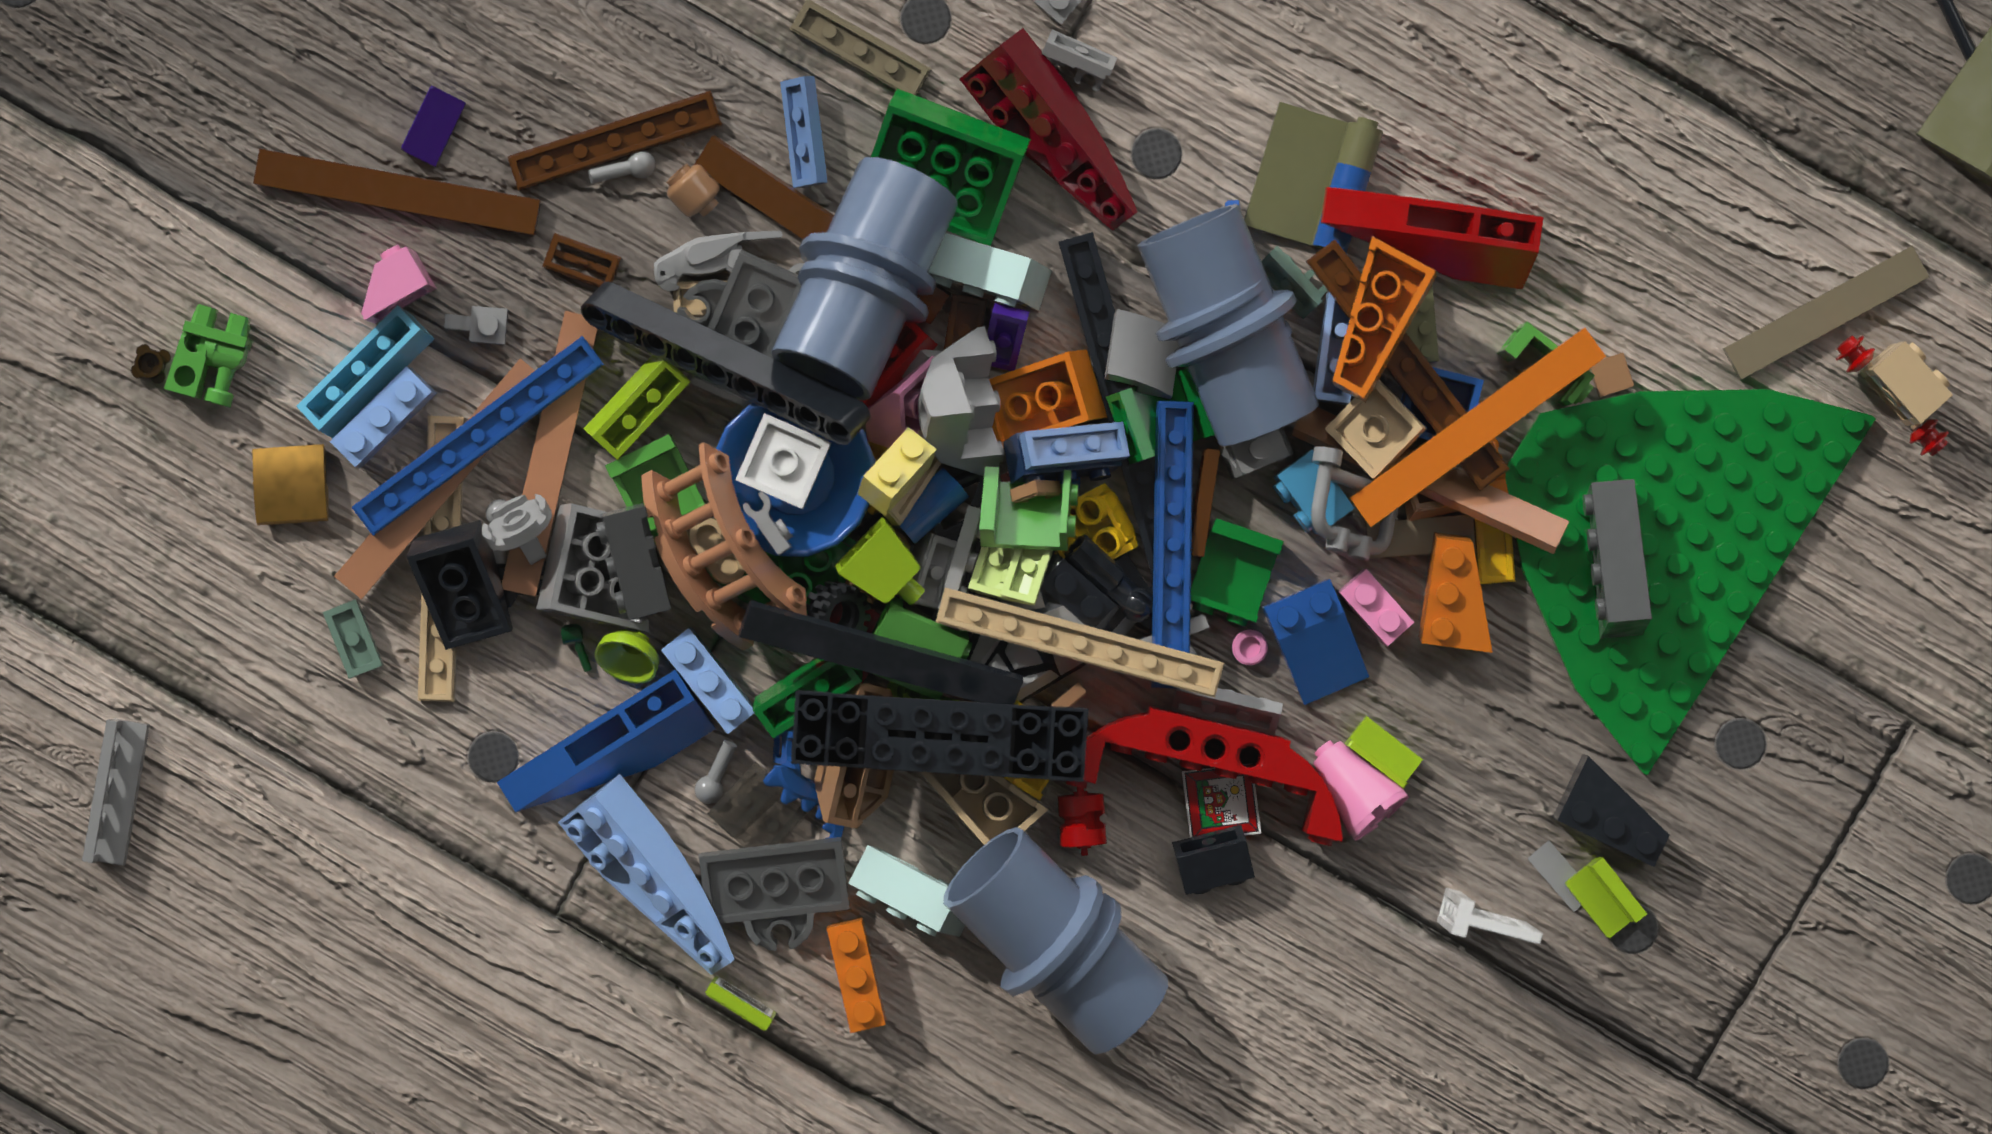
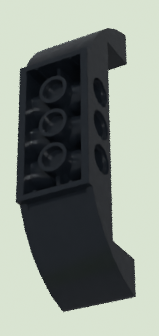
(939, 736)

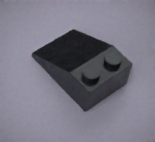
(460, 584)

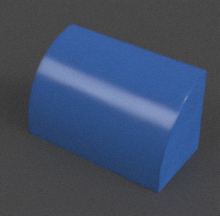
(935, 503)

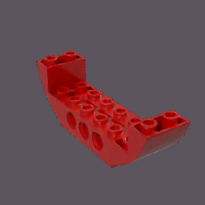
(1273, 762)

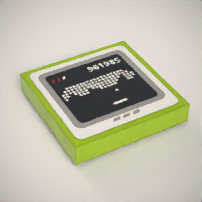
(740, 1003)

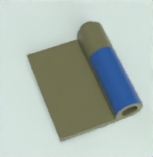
(1298, 164)

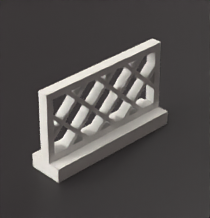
(1459, 912)

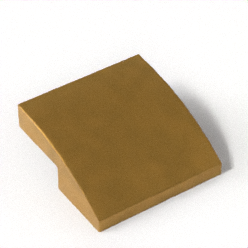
(290, 484)

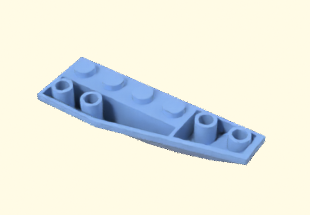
(647, 869)

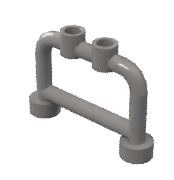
(1337, 537)

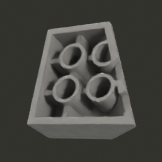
(577, 574)

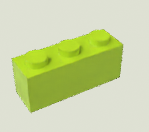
(636, 405)

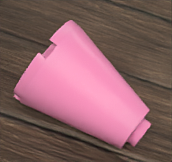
(1358, 788)

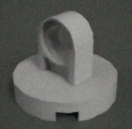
(519, 524)

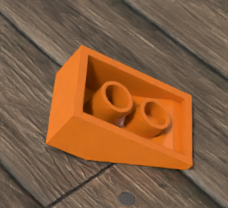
(1048, 395)

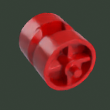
(1082, 820)

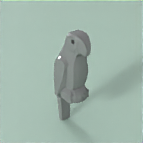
(704, 257)

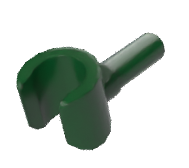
(574, 635)

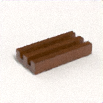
(553, 251)

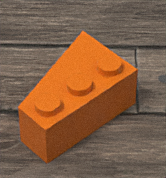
(1453, 597)

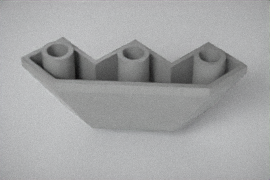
(961, 406)

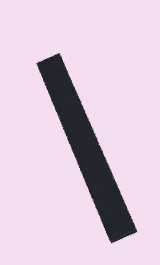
(879, 655)

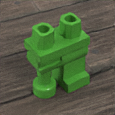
(204, 347)

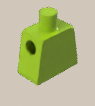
(882, 565)

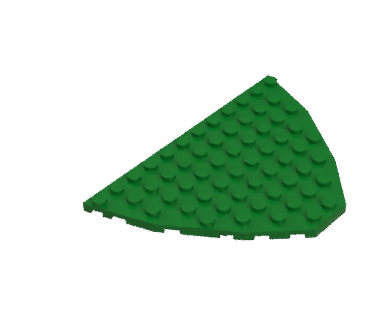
(1720, 507)

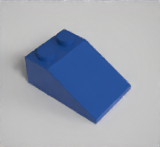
(1316, 641)

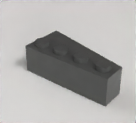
(1618, 559)

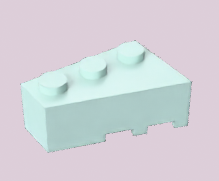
(990, 271)
(905, 891)

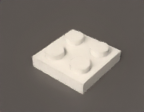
(783, 461)

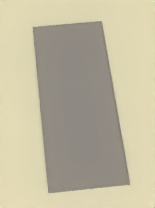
(1555, 871)

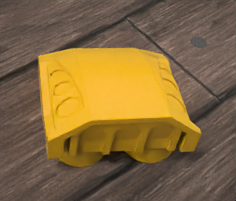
(1104, 522)

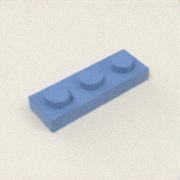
(803, 132)
(1074, 445)

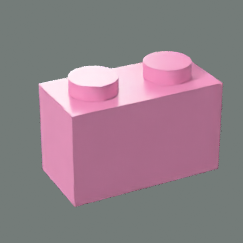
(1375, 607)

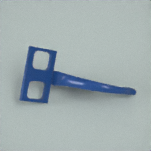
(794, 784)

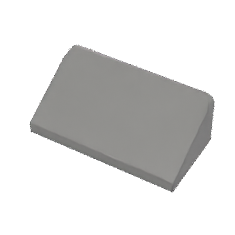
(934, 557)

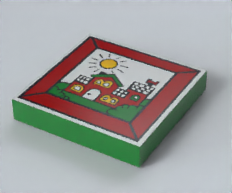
(1219, 802)

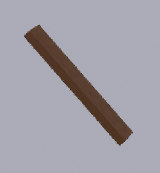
(614, 140)

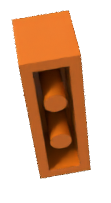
(856, 974)

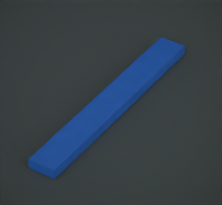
(477, 435)
(1172, 526)

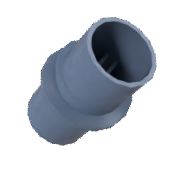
(866, 276)
(1228, 325)
(1057, 940)

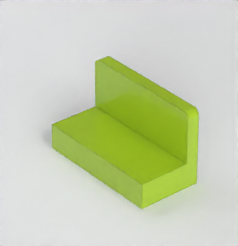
(1383, 751)
(1604, 897)

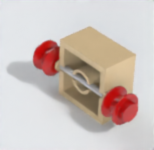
(1904, 385)

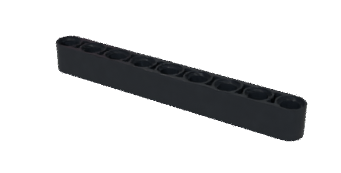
(726, 363)

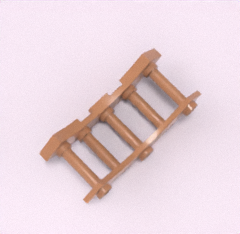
(689, 569)

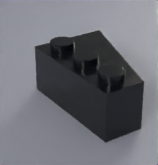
(1607, 813)

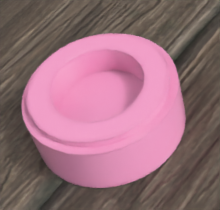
(1249, 647)

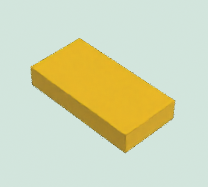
(1493, 554)

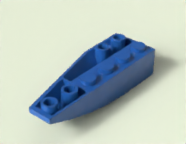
(620, 742)

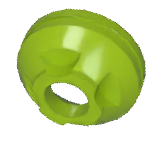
(627, 656)

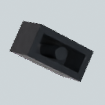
(1213, 860)

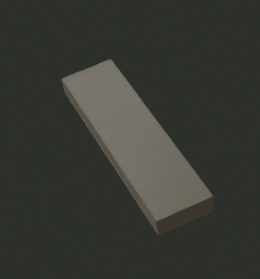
(859, 48)

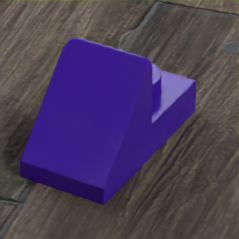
(1007, 332)

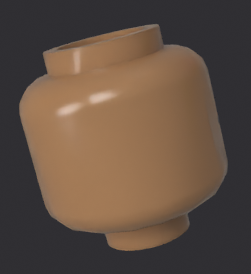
(693, 190)

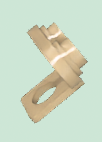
(707, 536)

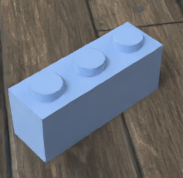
(1330, 344)
(383, 417)
(709, 680)

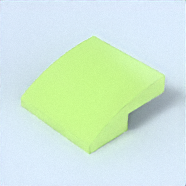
(1010, 573)

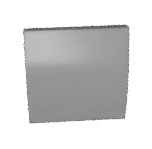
(1138, 356)

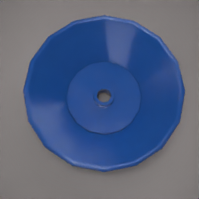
(833, 503)

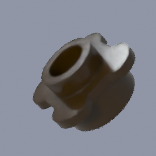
(141, 368)

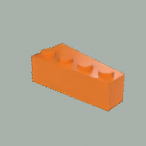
(1383, 309)

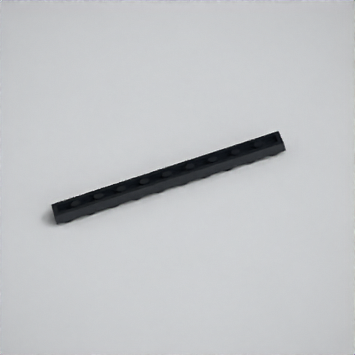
(1096, 318)

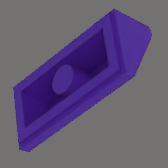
(433, 126)

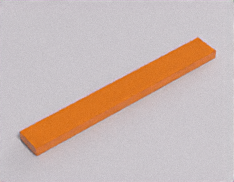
(1477, 427)

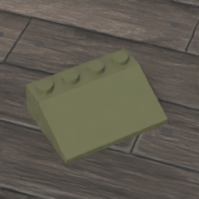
(1963, 116)

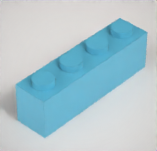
(365, 372)

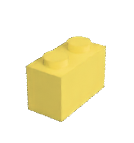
(896, 471)

